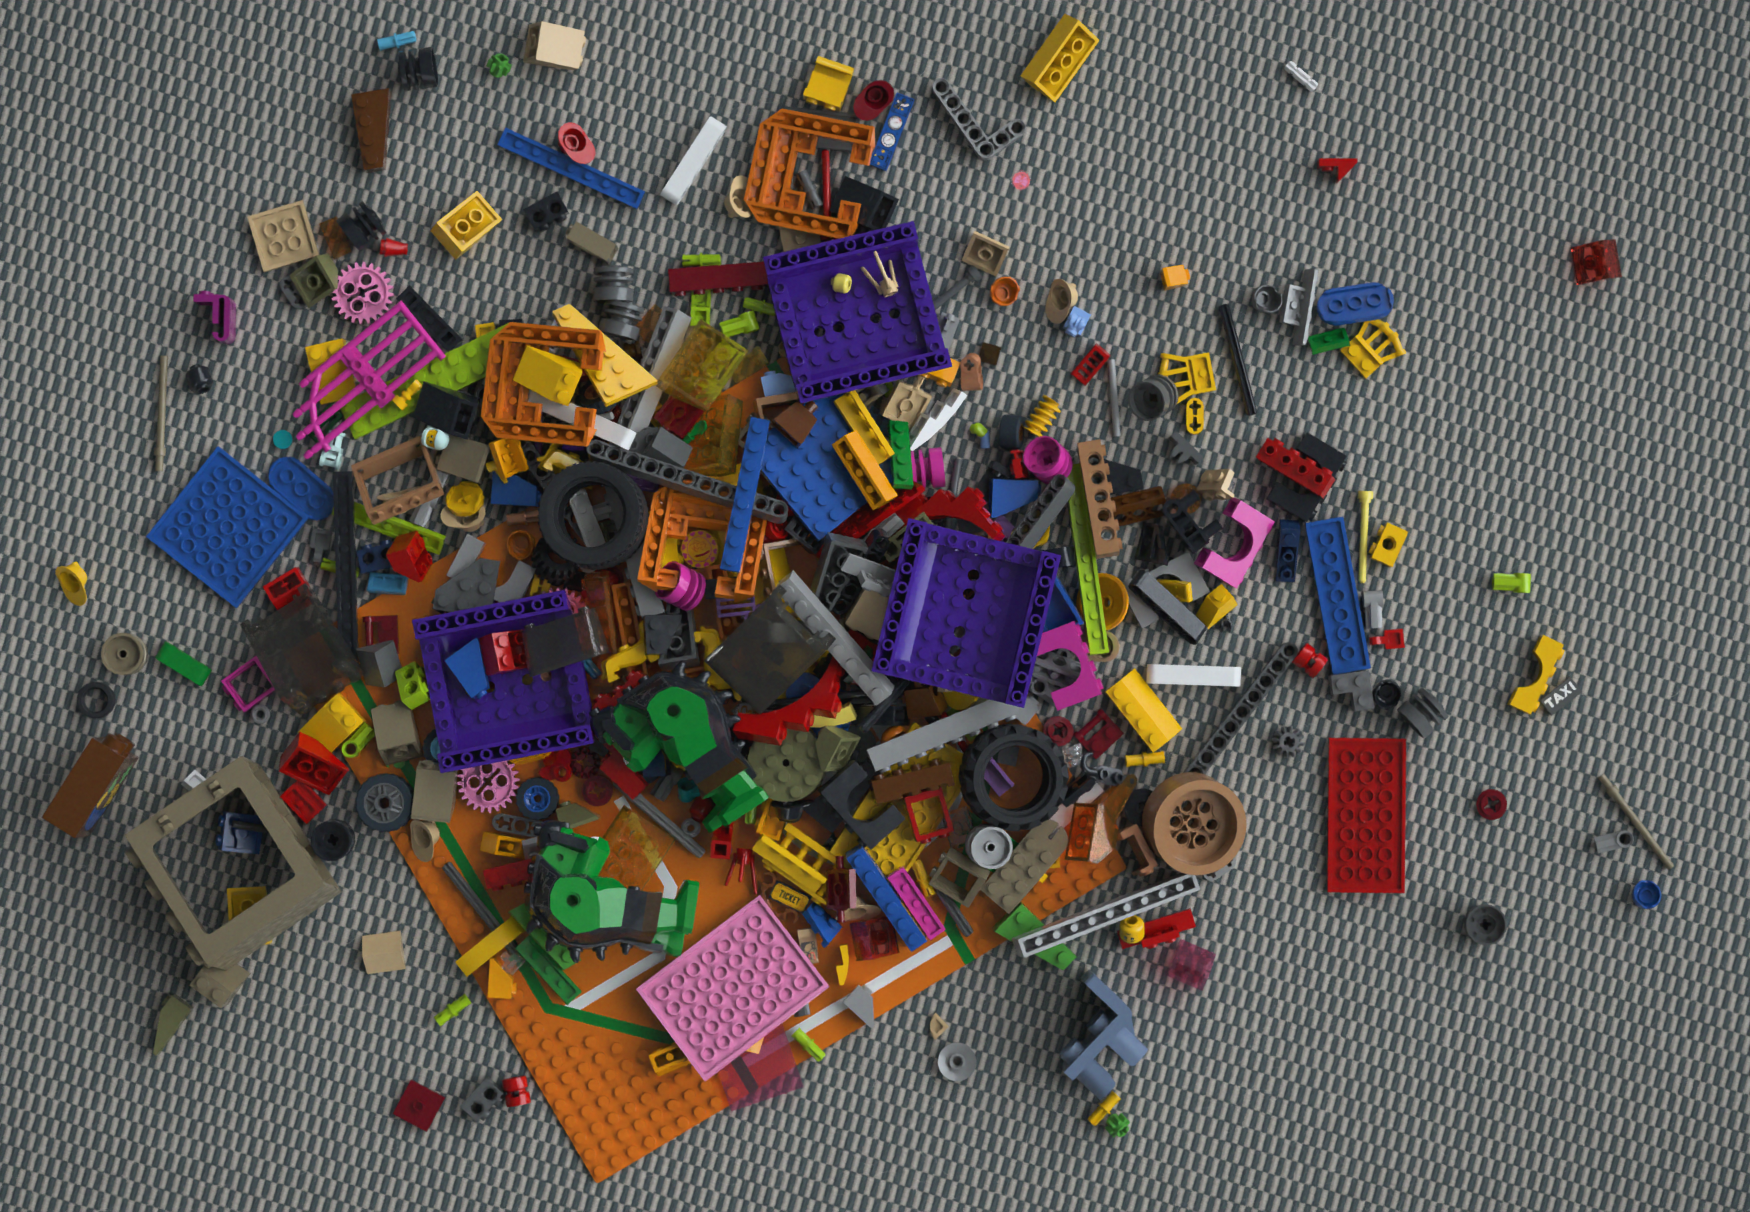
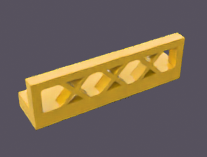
(859, 419)
(788, 863)

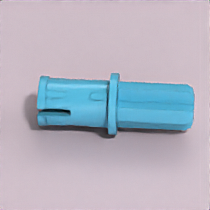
(396, 40)

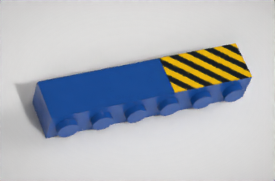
(886, 897)

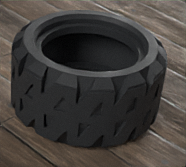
(1052, 788)

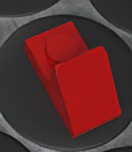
(1342, 166)

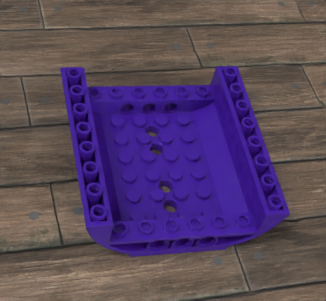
(864, 350)
(999, 622)
(514, 717)

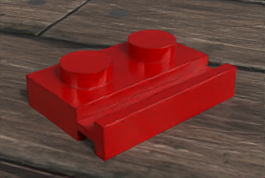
(1018, 467)
(303, 801)

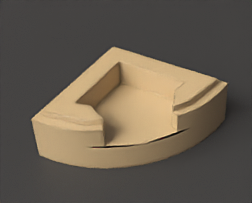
(937, 1026)

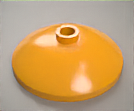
(1115, 591)

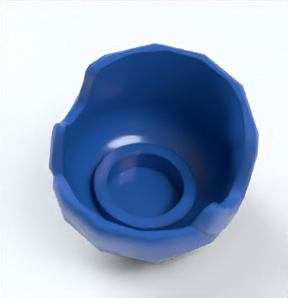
(1646, 894)

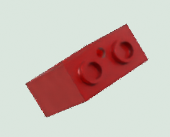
(926, 837)

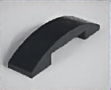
(429, 319)

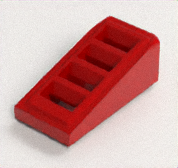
(1102, 352)

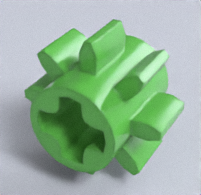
(499, 65)
(1117, 1125)

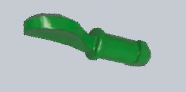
(698, 429)

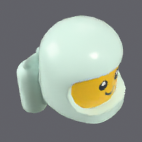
(434, 438)

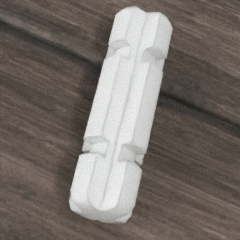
(1301, 76)

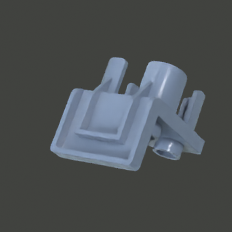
(1105, 1030)

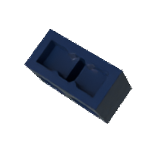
(379, 561)

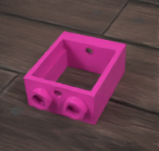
(229, 689)

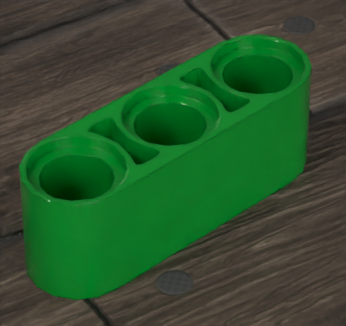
(183, 663)

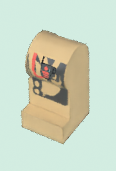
(808, 944)

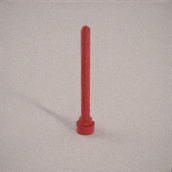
(826, 190)

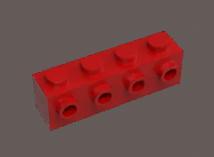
(1296, 468)
(506, 874)

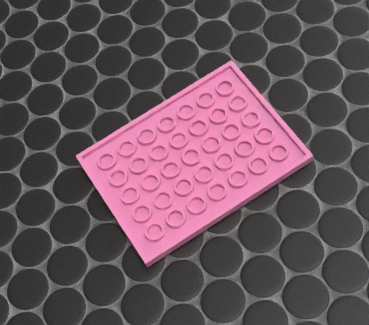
(732, 988)

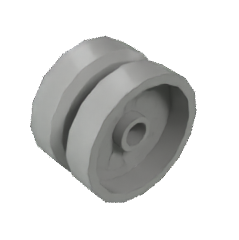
(985, 835)

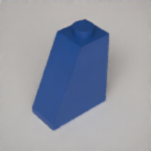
(515, 492)
(1011, 494)
(469, 669)

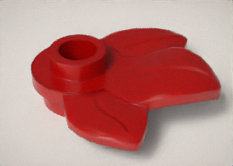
(554, 764)

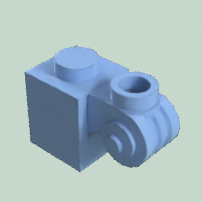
(1076, 322)

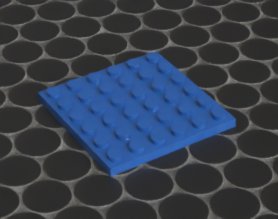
(813, 476)
(227, 527)

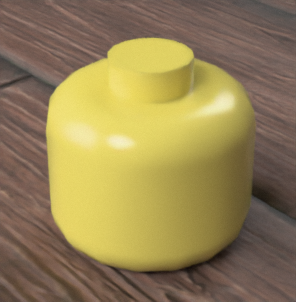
(841, 283)

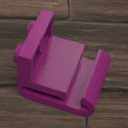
(222, 315)

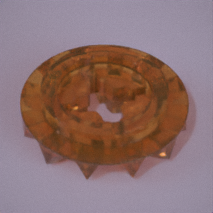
(1179, 492)

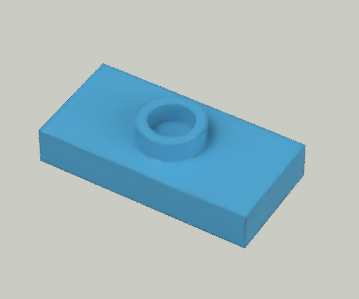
(387, 583)

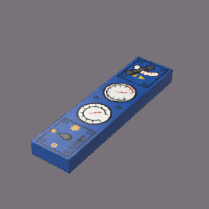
(891, 131)

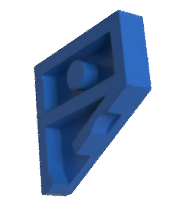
(822, 923)

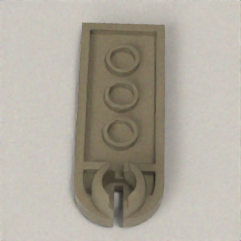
(1026, 865)

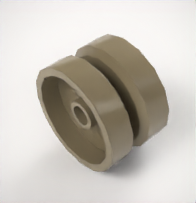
(135, 658)

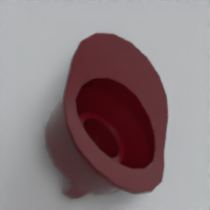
(873, 99)

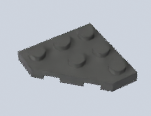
(469, 588)

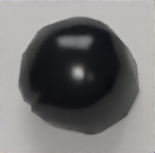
(1386, 694)

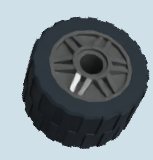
(370, 805)

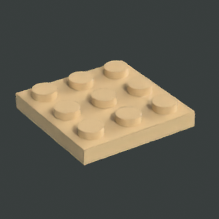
(283, 236)

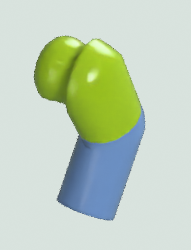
(983, 433)

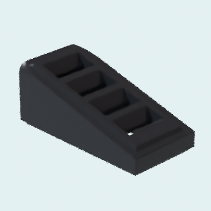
(811, 549)

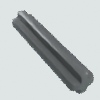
(955, 913)

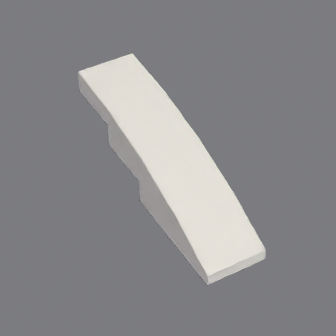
(929, 424)

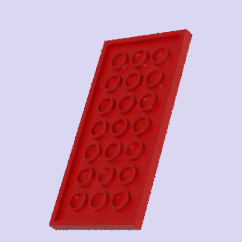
(1366, 815)

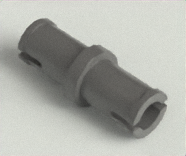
(809, 189)

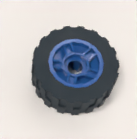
(527, 803)

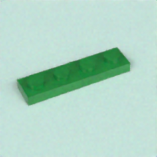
(901, 461)
(548, 970)

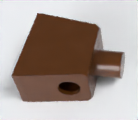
(796, 422)
(924, 700)

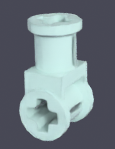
(334, 453)

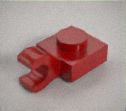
(1391, 639)

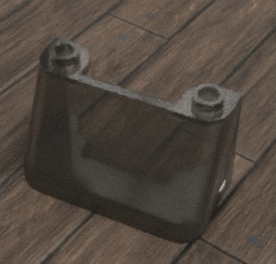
(563, 641)

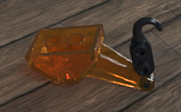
(1093, 825)

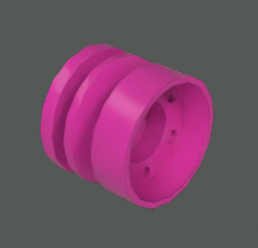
(1047, 458)
(929, 468)
(688, 589)

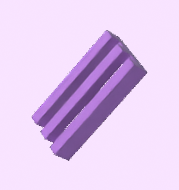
(719, 608)

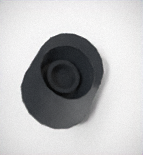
(790, 811)

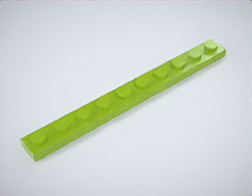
(1086, 567)

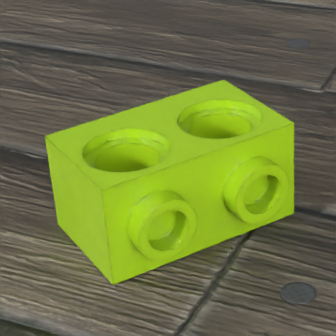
(412, 685)

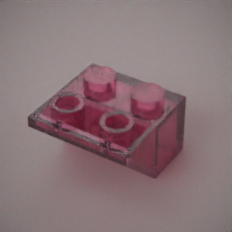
(1191, 964)

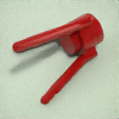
(743, 857)

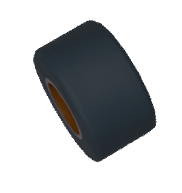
(1011, 432)

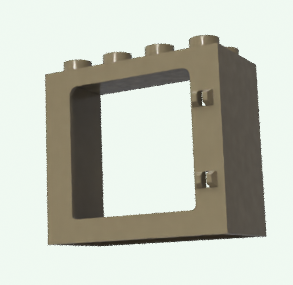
(268, 917)

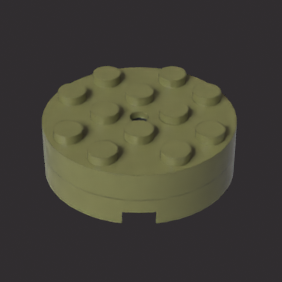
(792, 781)

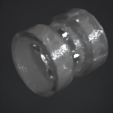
(1074, 754)

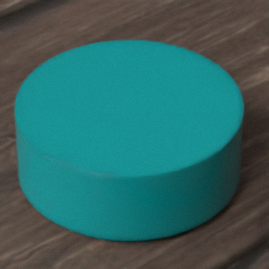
(282, 439)

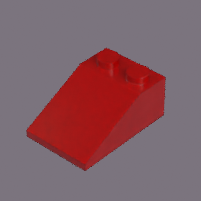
(312, 764)

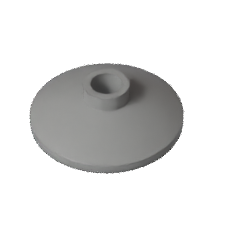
(961, 1071)

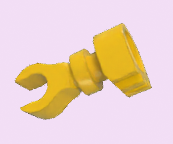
(406, 395)

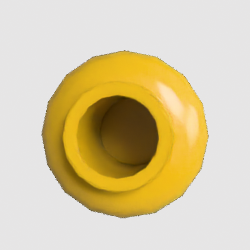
(1132, 929)

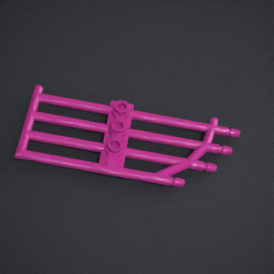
(369, 378)

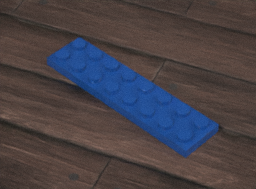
(1337, 595)

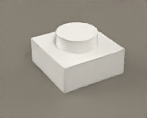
(193, 780)

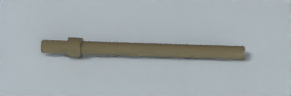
(160, 451)
(1613, 791)

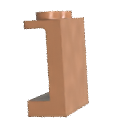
(1140, 849)

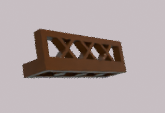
(1130, 502)

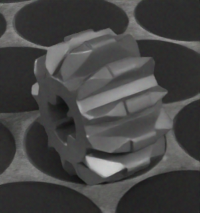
(1290, 735)

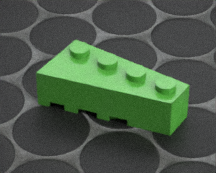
(1022, 921)
(557, 954)

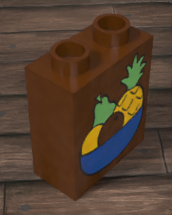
(91, 785)

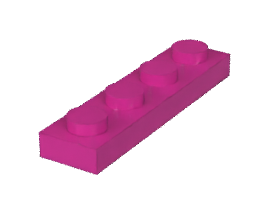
(916, 903)

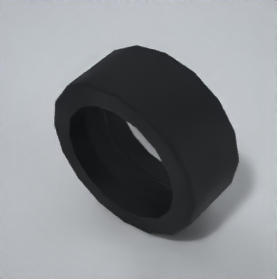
(110, 700)

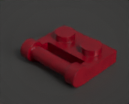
(387, 629)
(1103, 738)

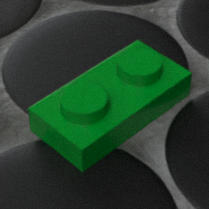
(1328, 341)

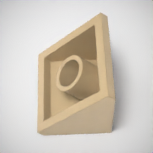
(985, 253)
(383, 952)

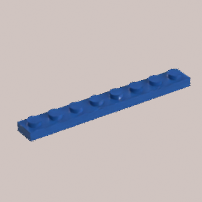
(567, 167)
(745, 495)

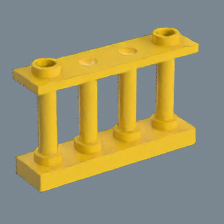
(807, 845)

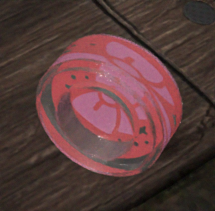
(1021, 180)

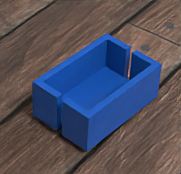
(1061, 609)

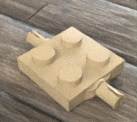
(906, 402)

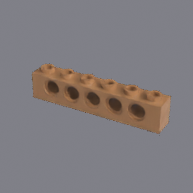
(1102, 547)

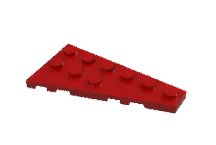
(866, 518)

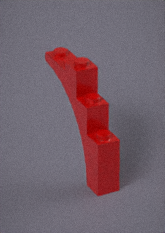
(945, 505)
(799, 716)
(613, 765)

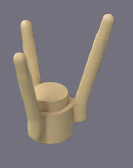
(887, 286)

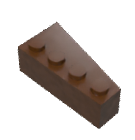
(372, 125)
(911, 781)

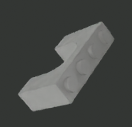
(1180, 567)
(516, 585)

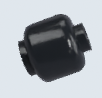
(199, 379)

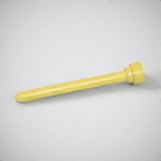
(1364, 498)

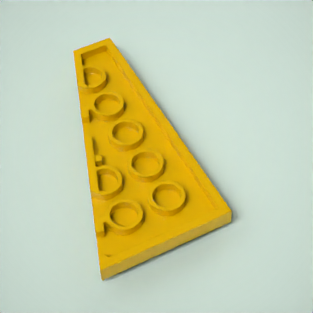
(619, 373)

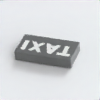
(1560, 696)

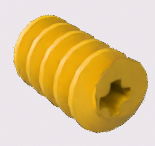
(1043, 415)

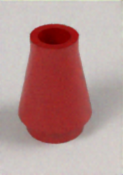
(392, 248)

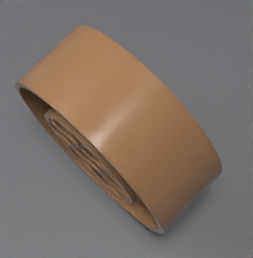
(1218, 842)

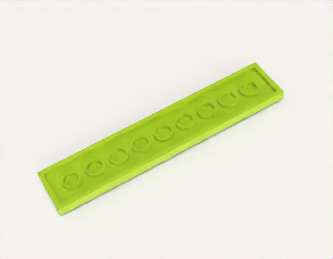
(456, 371)

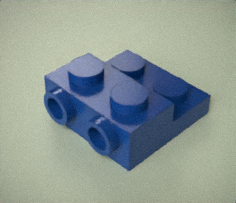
(235, 839)

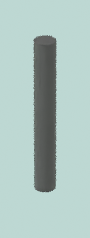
(249, 826)

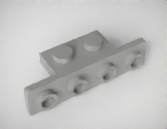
(1298, 306)
(870, 574)

